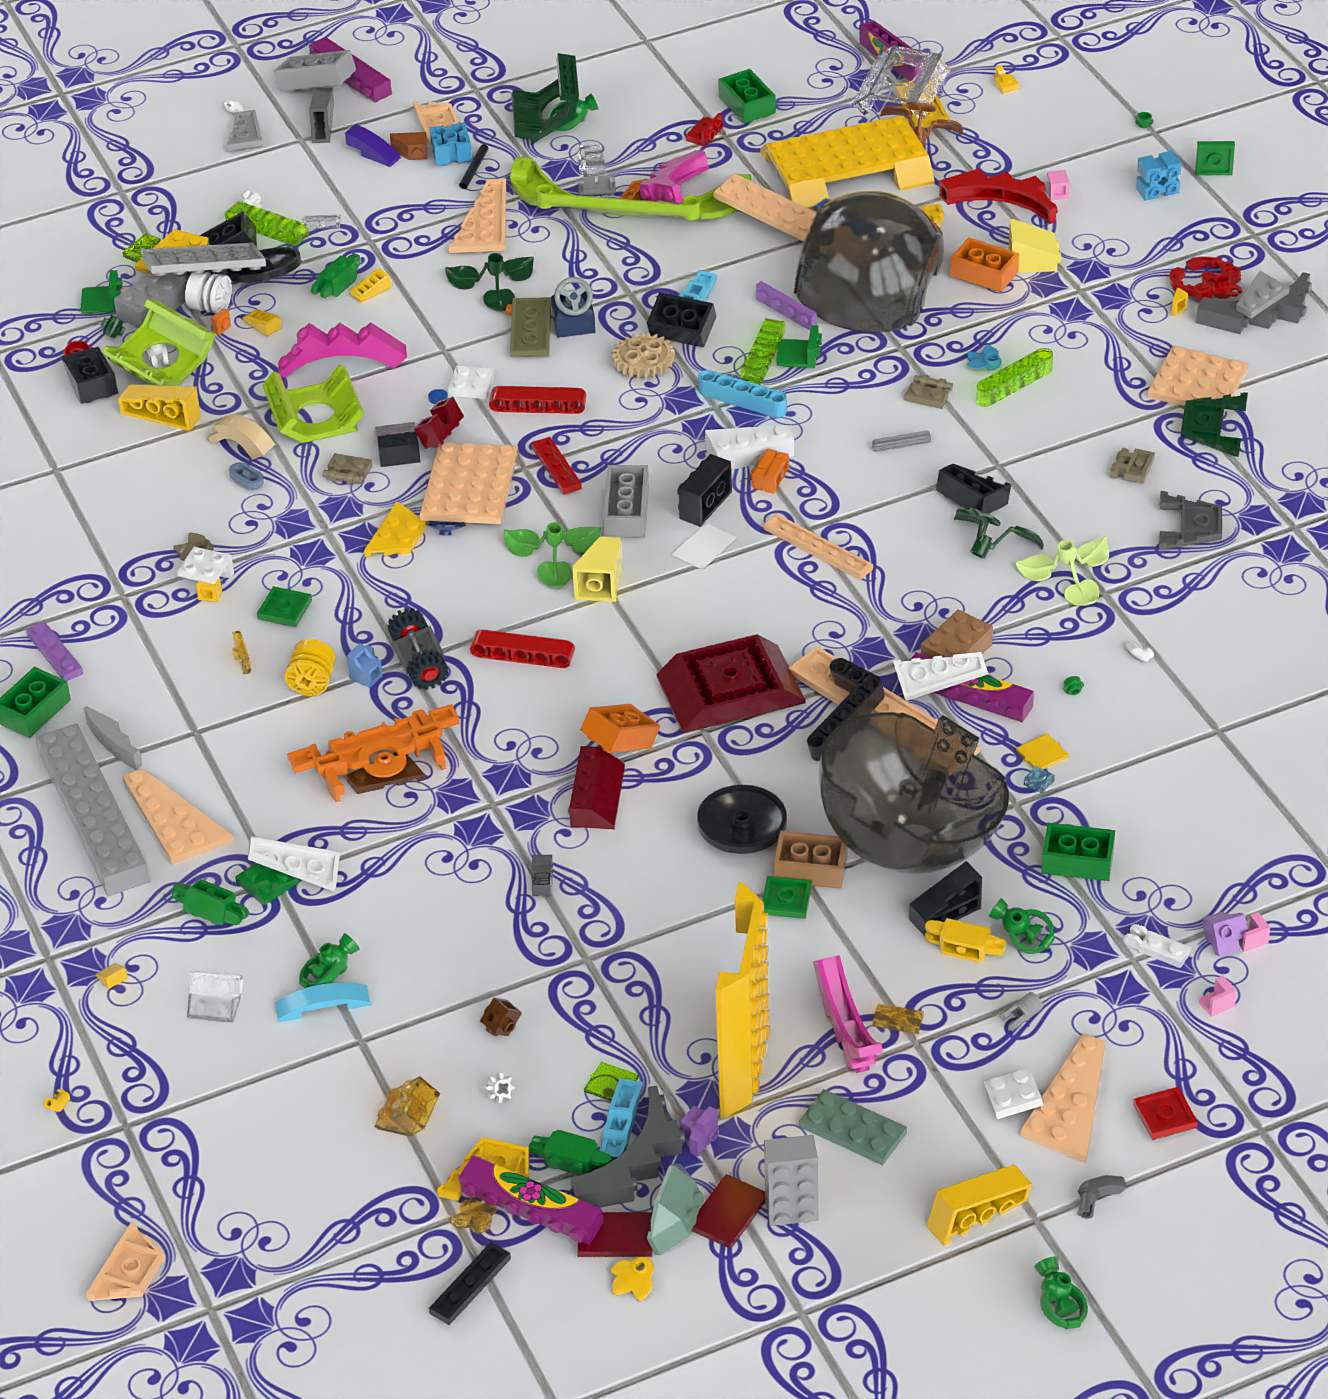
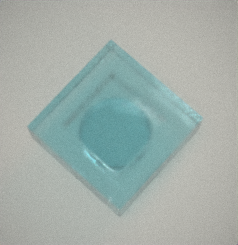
(1039, 779)

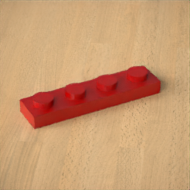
(556, 465)

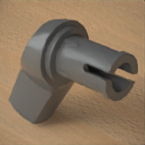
(1096, 1188)

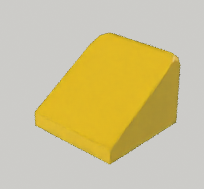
(1179, 302)
(209, 591)
(112, 975)

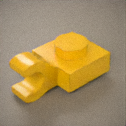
(1005, 82)
(935, 213)

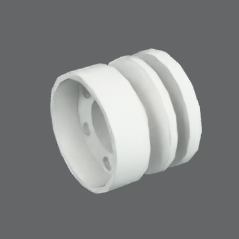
(208, 292)

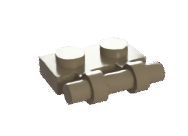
(926, 395)
(1137, 467)
(347, 468)

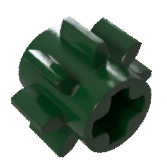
(113, 326)

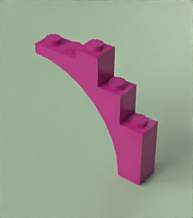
(665, 182)
(342, 341)
(848, 1027)

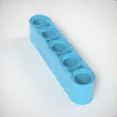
(742, 393)

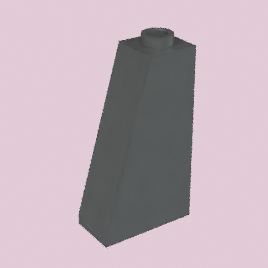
(321, 115)

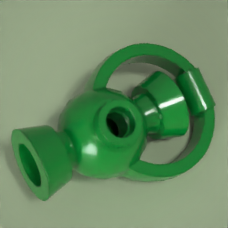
(580, 114)
(1017, 922)
(328, 963)
(1057, 1288)

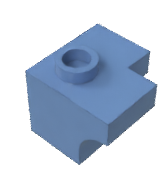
(364, 666)

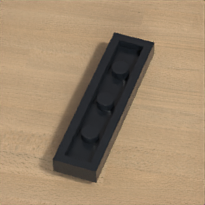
(469, 1283)

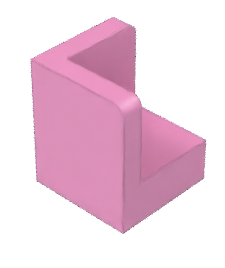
(1058, 184)
(1257, 933)
(1221, 999)

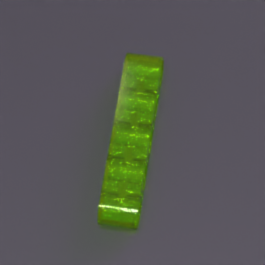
(271, 224)
(763, 351)
(1014, 377)

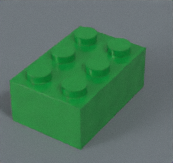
(747, 96)
(33, 701)
(1078, 851)

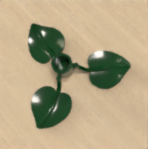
(518, 269)
(983, 542)

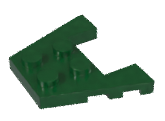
(1204, 421)

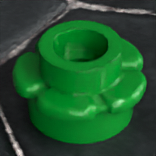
(1144, 119)
(1073, 685)

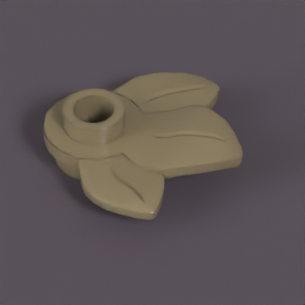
(194, 540)

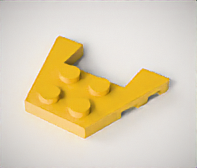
(175, 239)
(501, 1153)

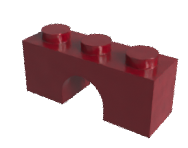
(436, 428)

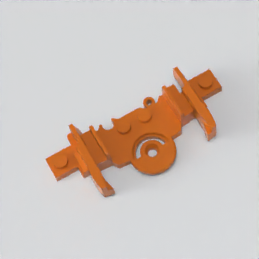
(354, 752)

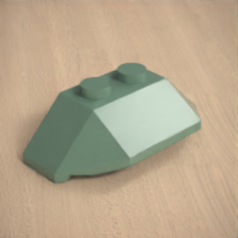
(674, 1209)

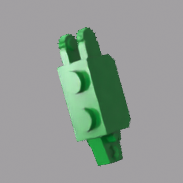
(337, 276)
(210, 902)
(569, 1152)

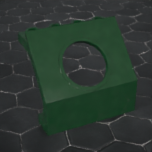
(529, 106)

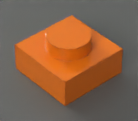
(221, 321)

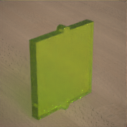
(605, 1080)

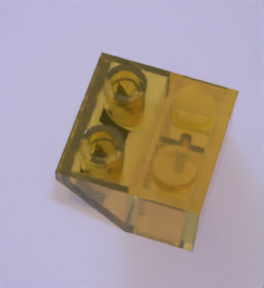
(407, 1107)

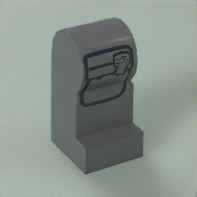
(542, 875)

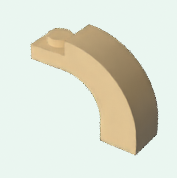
(243, 431)

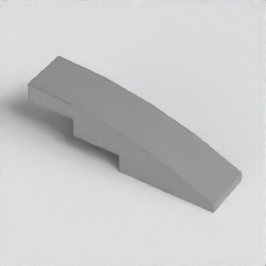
(109, 735)

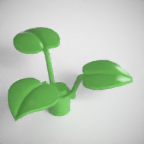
(554, 574)

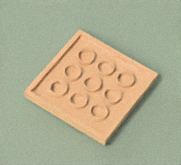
(1196, 375)

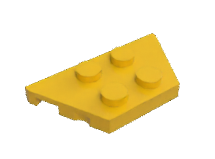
(397, 532)

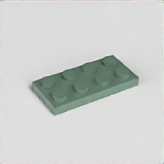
(853, 1127)

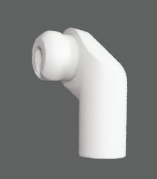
(233, 106)
(1134, 649)

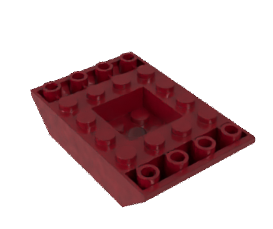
(705, 695)

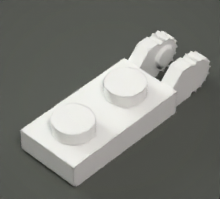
(158, 352)
(1157, 946)

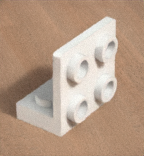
(206, 565)

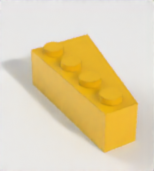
(162, 404)
(976, 1201)

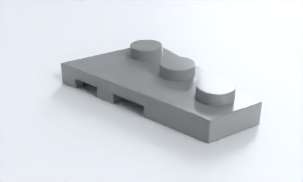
(245, 132)
(1261, 294)

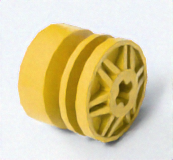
(310, 667)

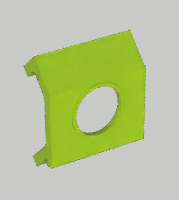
(167, 327)
(334, 392)

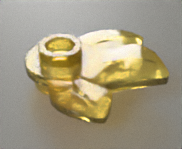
(474, 1215)

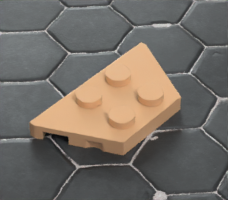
(434, 115)
(128, 1267)

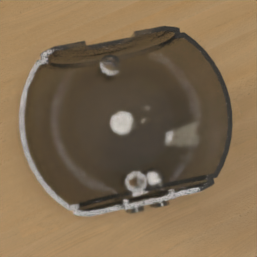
(868, 262)
(909, 792)

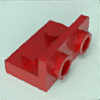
(705, 130)

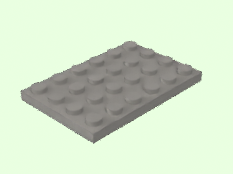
(203, 258)

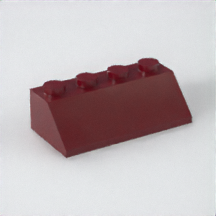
(596, 789)

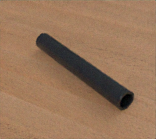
(473, 167)

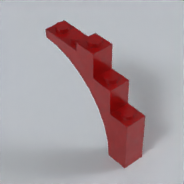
(1002, 188)

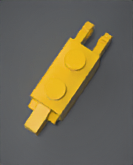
(964, 939)

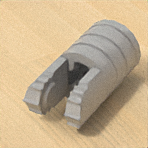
(1023, 1010)

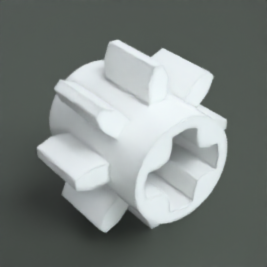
(251, 198)
(493, 1088)

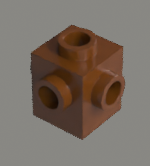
(500, 1017)

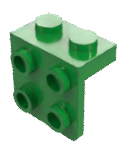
(101, 298)
(800, 352)

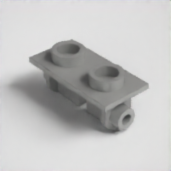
(588, 186)

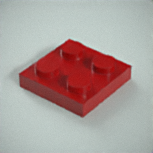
(1165, 1113)

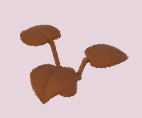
(920, 131)

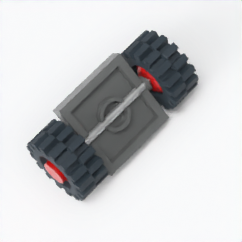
(417, 648)

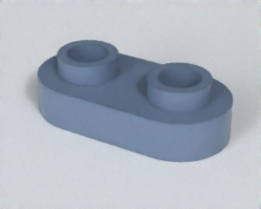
(246, 475)

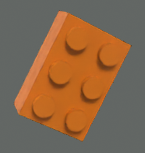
(984, 264)
(620, 728)

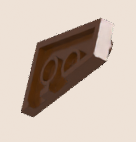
(364, 782)

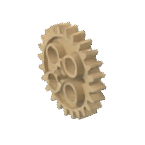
(643, 355)

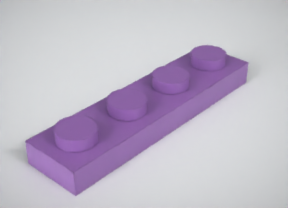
(785, 305)
(54, 651)

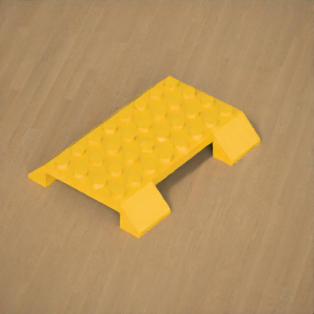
(849, 152)
(742, 1009)

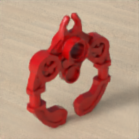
(1212, 284)

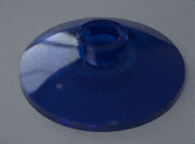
(445, 527)

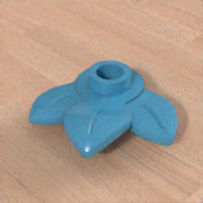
(987, 359)

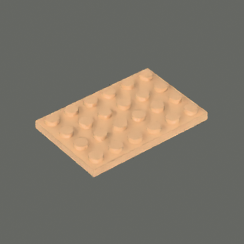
(469, 483)

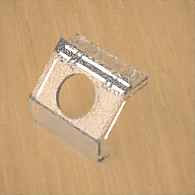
(922, 89)

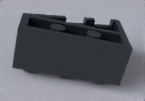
(972, 490)
(949, 898)

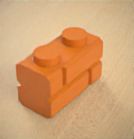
(769, 471)

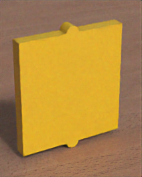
(1042, 752)

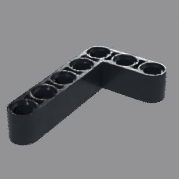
(864, 696)

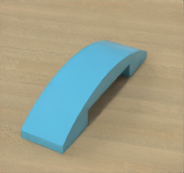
(322, 996)

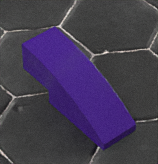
(371, 145)

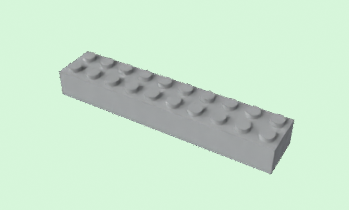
(93, 810)

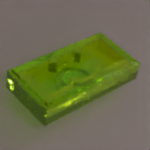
(146, 241)

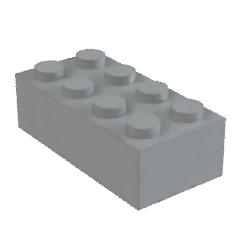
(315, 70)
(166, 289)
(626, 501)
(791, 1180)

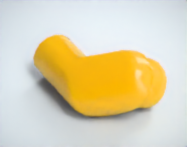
(58, 1102)

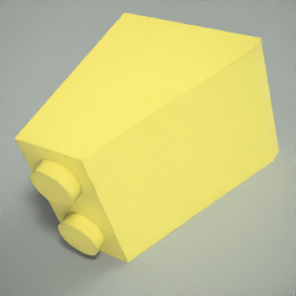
(1035, 246)
(599, 571)

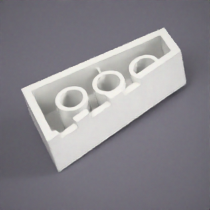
(746, 445)

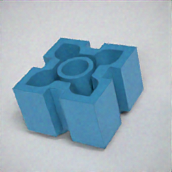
(450, 144)
(1158, 175)

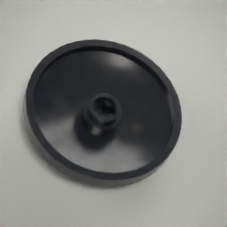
(278, 263)
(741, 819)

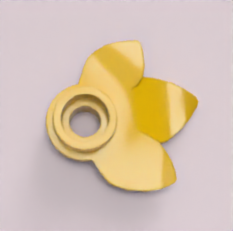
(631, 1279)

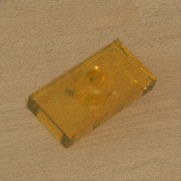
(240, 652)
(898, 1018)

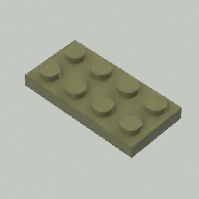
(530, 327)

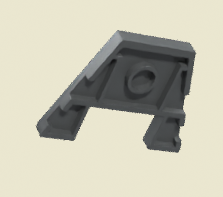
(1199, 522)

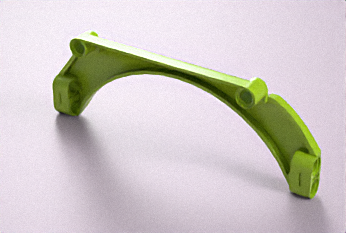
(539, 190)

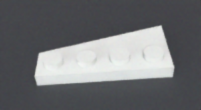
(930, 675)
(299, 861)

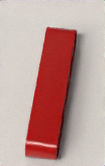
(537, 399)
(522, 648)

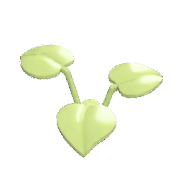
(1092, 553)

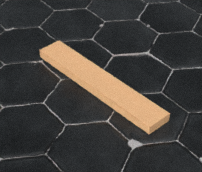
(818, 546)

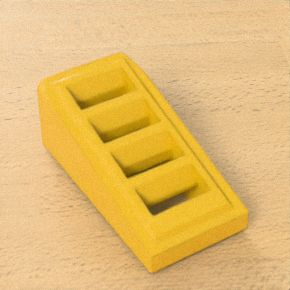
(376, 282)
(263, 321)

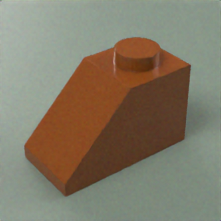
(410, 145)

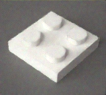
(471, 382)
(1013, 1093)

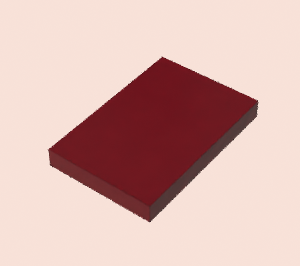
(728, 1211)
(620, 1236)

